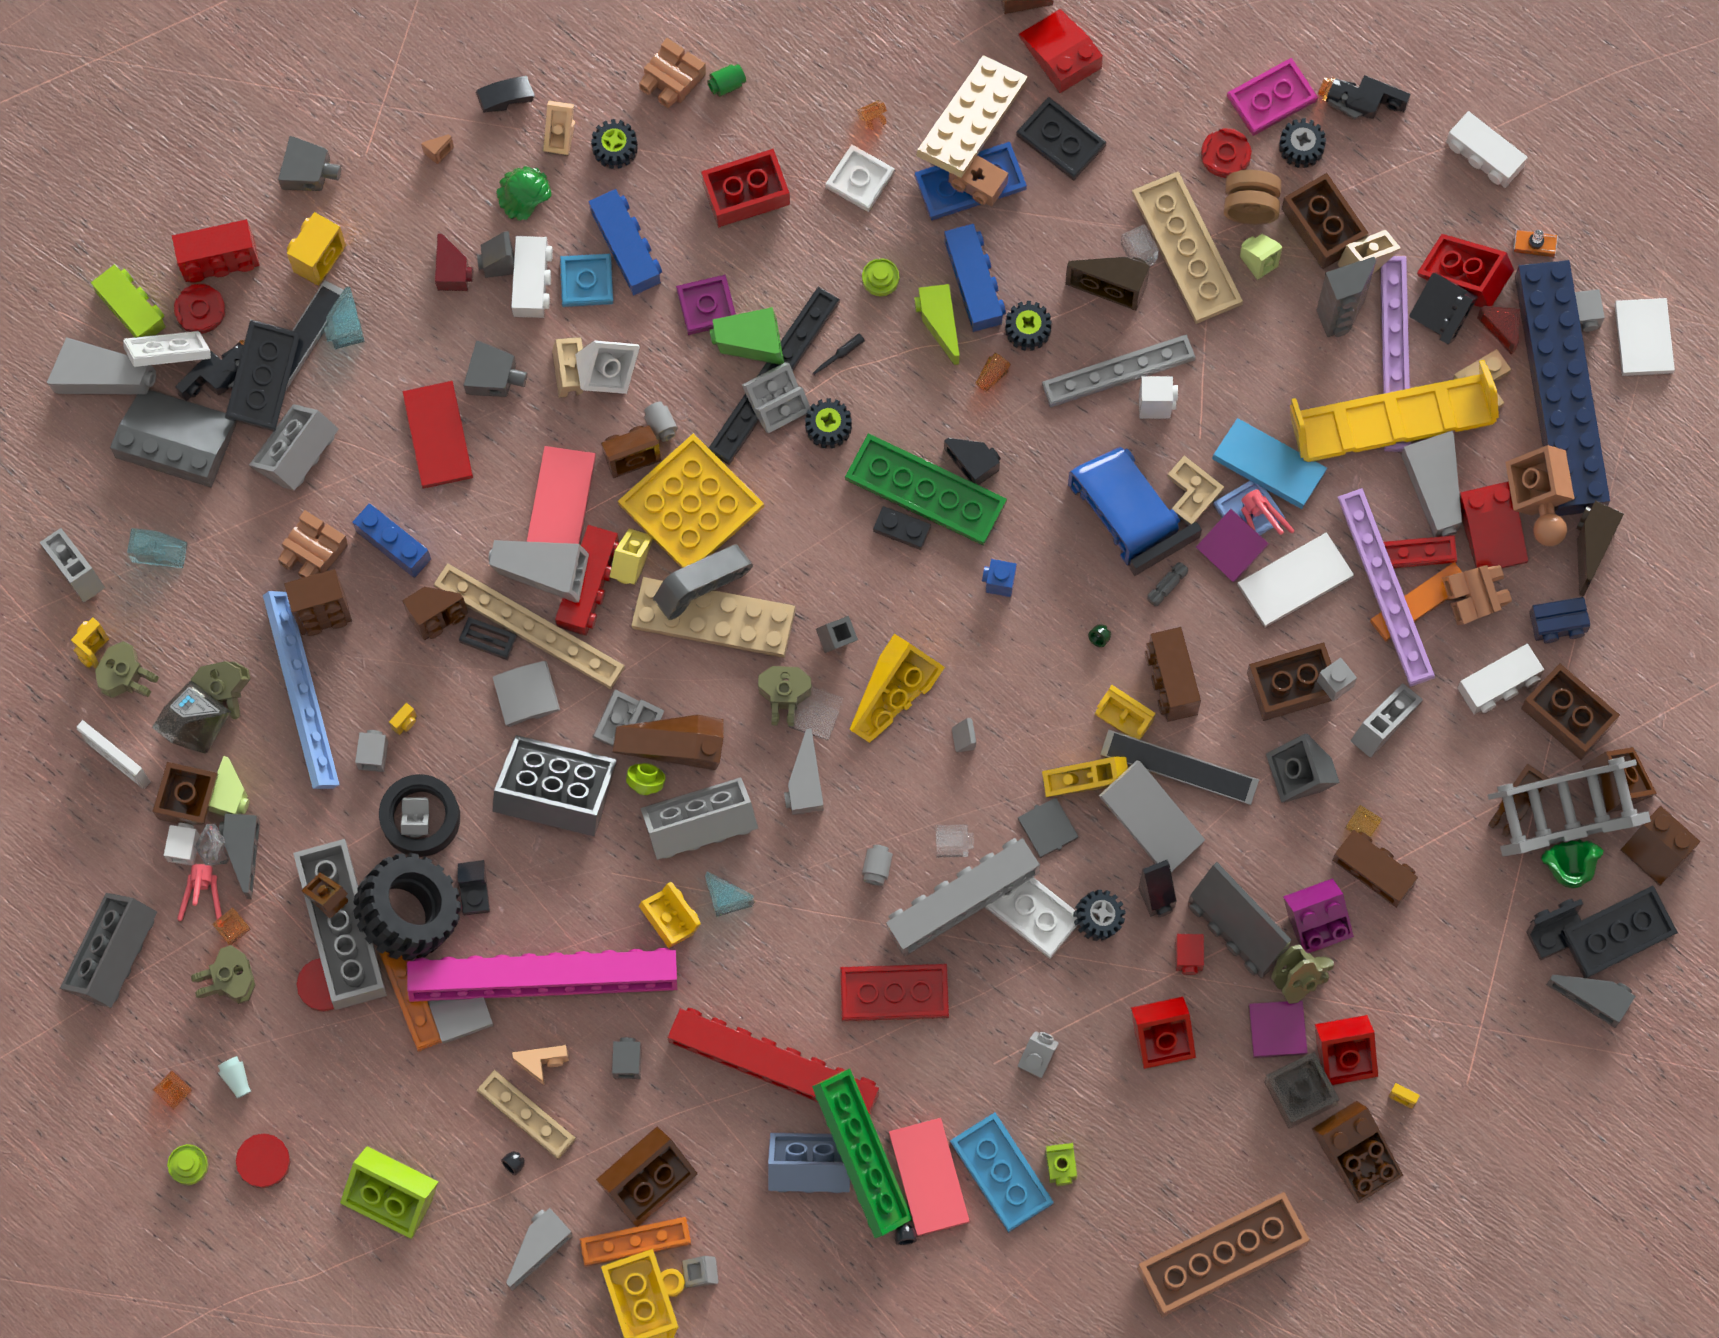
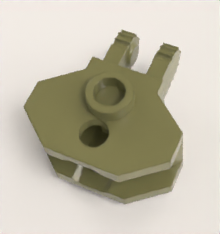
(125, 672)
(223, 683)
(784, 693)
(1301, 974)
(225, 978)

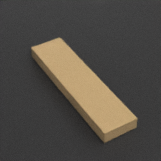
(526, 1114)

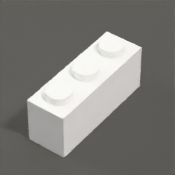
(1486, 150)
(531, 277)
(1501, 679)

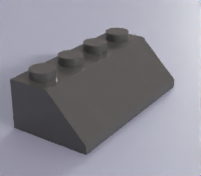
(1344, 296)
(109, 949)

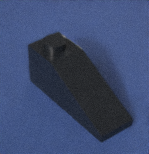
(1158, 889)

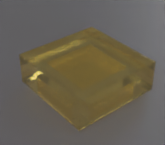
(1363, 821)

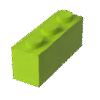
(128, 303)

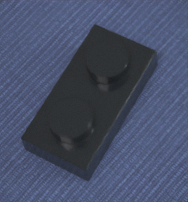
(901, 528)

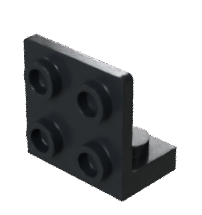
(1443, 307)
(1546, 928)

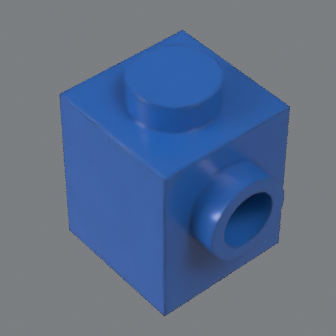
(1000, 577)

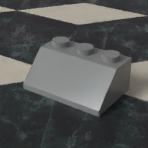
(294, 446)

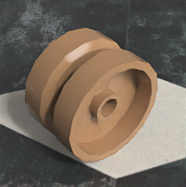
(1252, 197)

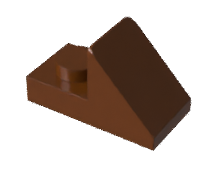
(326, 894)

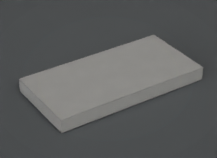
(1151, 816)

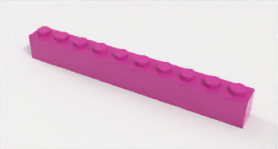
(542, 975)

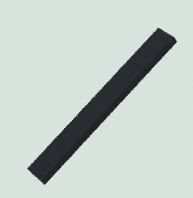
(794, 346)

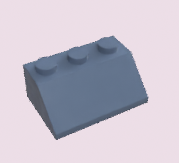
(805, 1164)

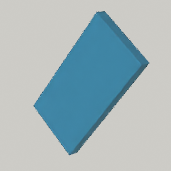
(1269, 463)
(1001, 1172)

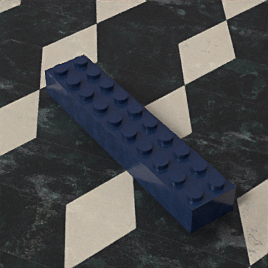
(1562, 378)

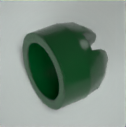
(1103, 639)

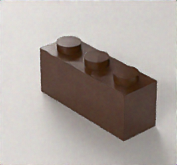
(1375, 867)

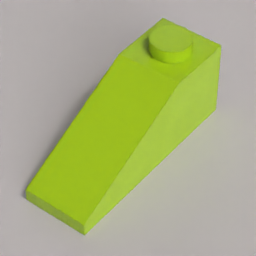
(938, 317)

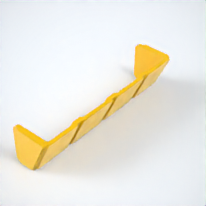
(1395, 416)

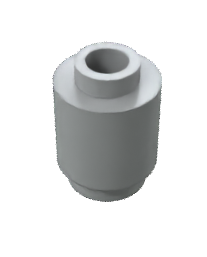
(660, 421)
(877, 865)

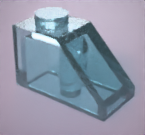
(343, 322)
(156, 548)

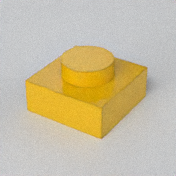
(403, 719)

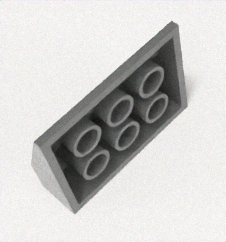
(173, 437)
(554, 785)
(1238, 921)

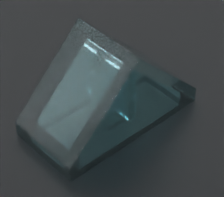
(727, 897)

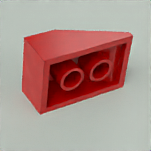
(1062, 50)
(1470, 266)
(1493, 526)

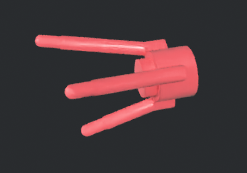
(1257, 504)
(200, 879)

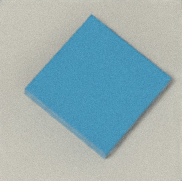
(586, 280)

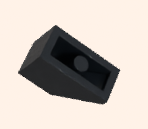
(973, 459)

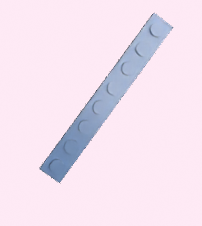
(301, 691)

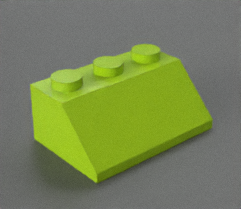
(388, 1192)

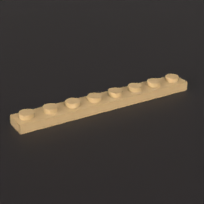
(531, 627)

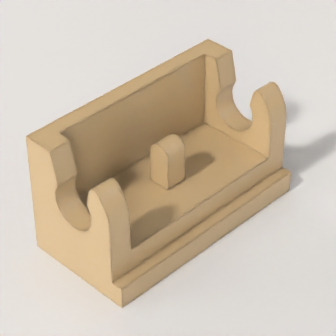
(566, 365)

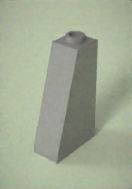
(96, 370)
(1435, 480)
(543, 565)

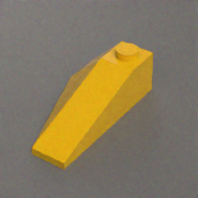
(896, 681)

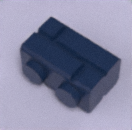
(1560, 619)

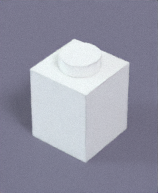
(181, 844)

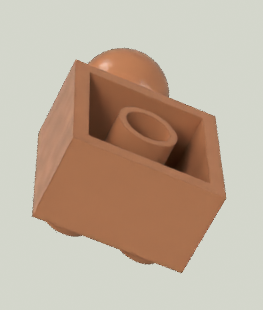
(1537, 486)

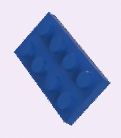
(944, 200)

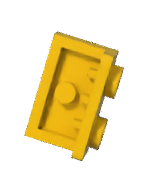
(88, 641)
(670, 915)

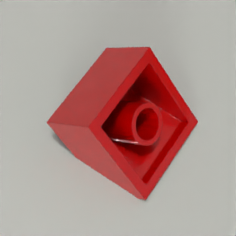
(1163, 1032)
(1347, 1049)

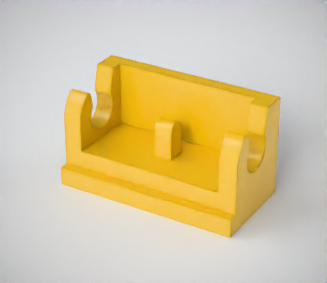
(1125, 713)

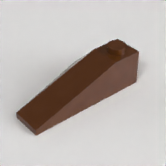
(679, 740)

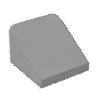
(964, 736)
(700, 1271)

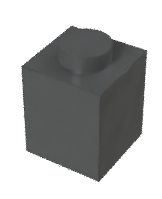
(836, 634)
(626, 1059)

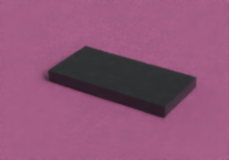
(262, 375)
(1619, 932)

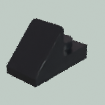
(473, 887)

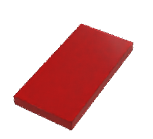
(437, 434)
(894, 992)

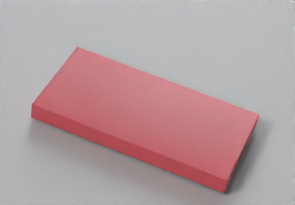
(561, 496)
(929, 1177)

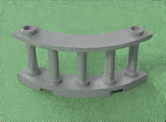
(1573, 828)

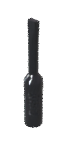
(842, 351)

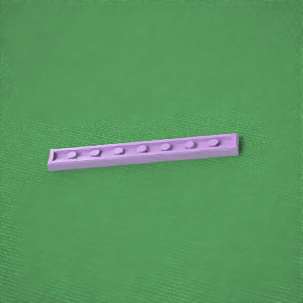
(1394, 330)
(1386, 587)

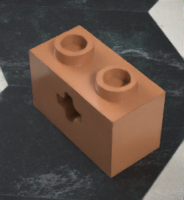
(985, 190)

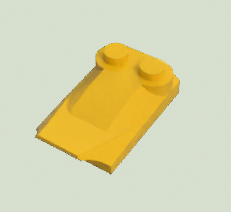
(640, 1297)

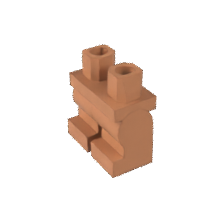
(672, 73)
(312, 545)
(1479, 592)

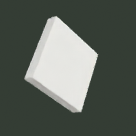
(860, 178)

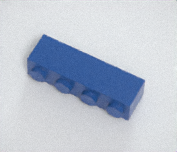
(625, 242)
(973, 277)

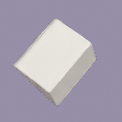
(606, 366)

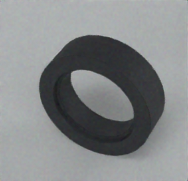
(410, 785)

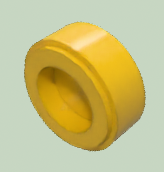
(673, 1282)

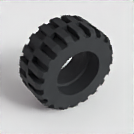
(424, 882)

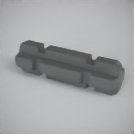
(1167, 584)

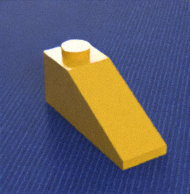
(1083, 776)

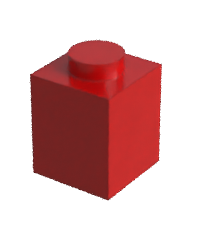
(1189, 953)

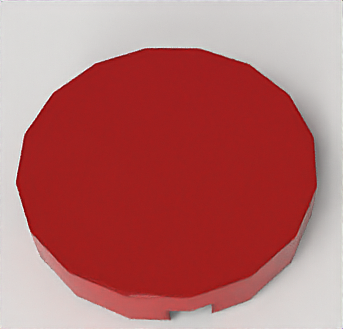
(1225, 152)
(199, 308)
(313, 987)
(263, 1160)

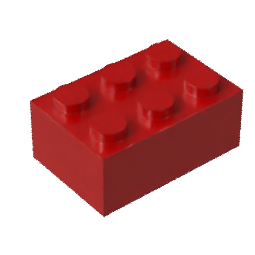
(745, 188)
(215, 251)

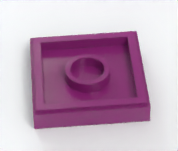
(705, 301)
(1232, 545)
(1277, 1029)

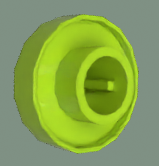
(880, 277)
(645, 778)
(187, 1164)

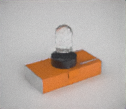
(1535, 243)

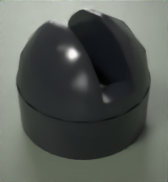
(513, 1162)
(905, 1235)

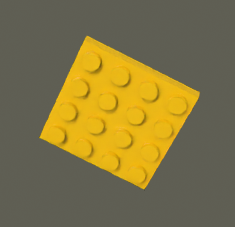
(691, 503)

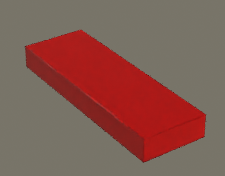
(1422, 551)

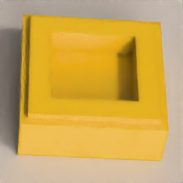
(1404, 1096)

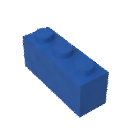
(391, 540)

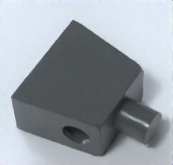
(306, 166)
(492, 372)

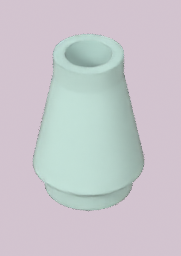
(234, 1075)

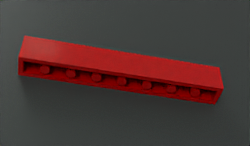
(757, 1056)

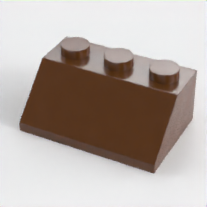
(647, 1176)

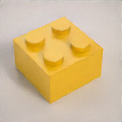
(315, 248)

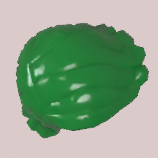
(522, 192)
(1573, 862)

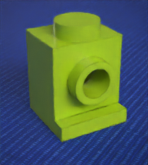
(1061, 1152)

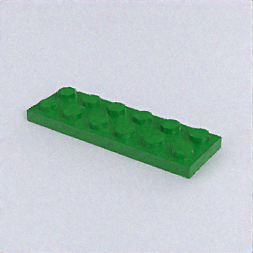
(925, 489)
(862, 1153)

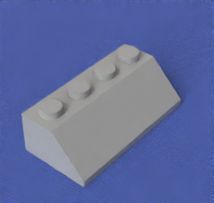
(699, 818)

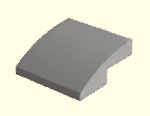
(776, 397)
(526, 693)
(624, 711)
(460, 1017)

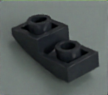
(505, 92)

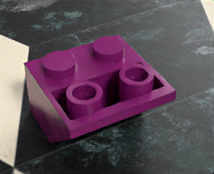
(1319, 916)

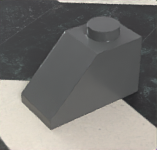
(497, 256)

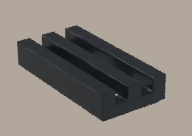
(483, 647)

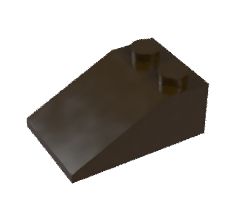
(1113, 279)
(1596, 532)

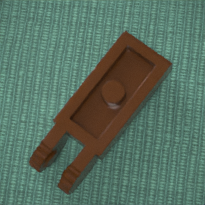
(1521, 799)

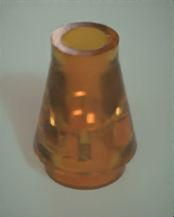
(992, 372)

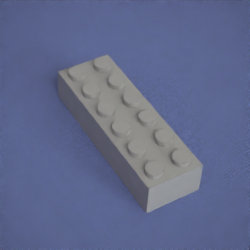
(963, 896)
(346, 956)

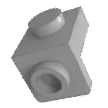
(415, 816)
(1038, 1053)

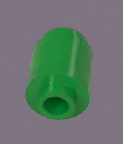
(726, 80)

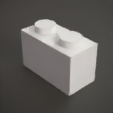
(1157, 397)

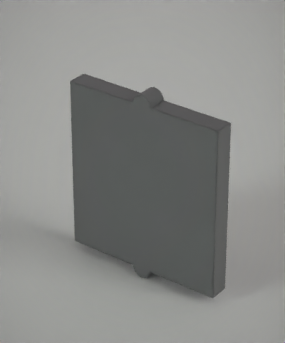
(1048, 827)

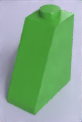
(749, 336)

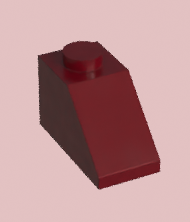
(451, 267)

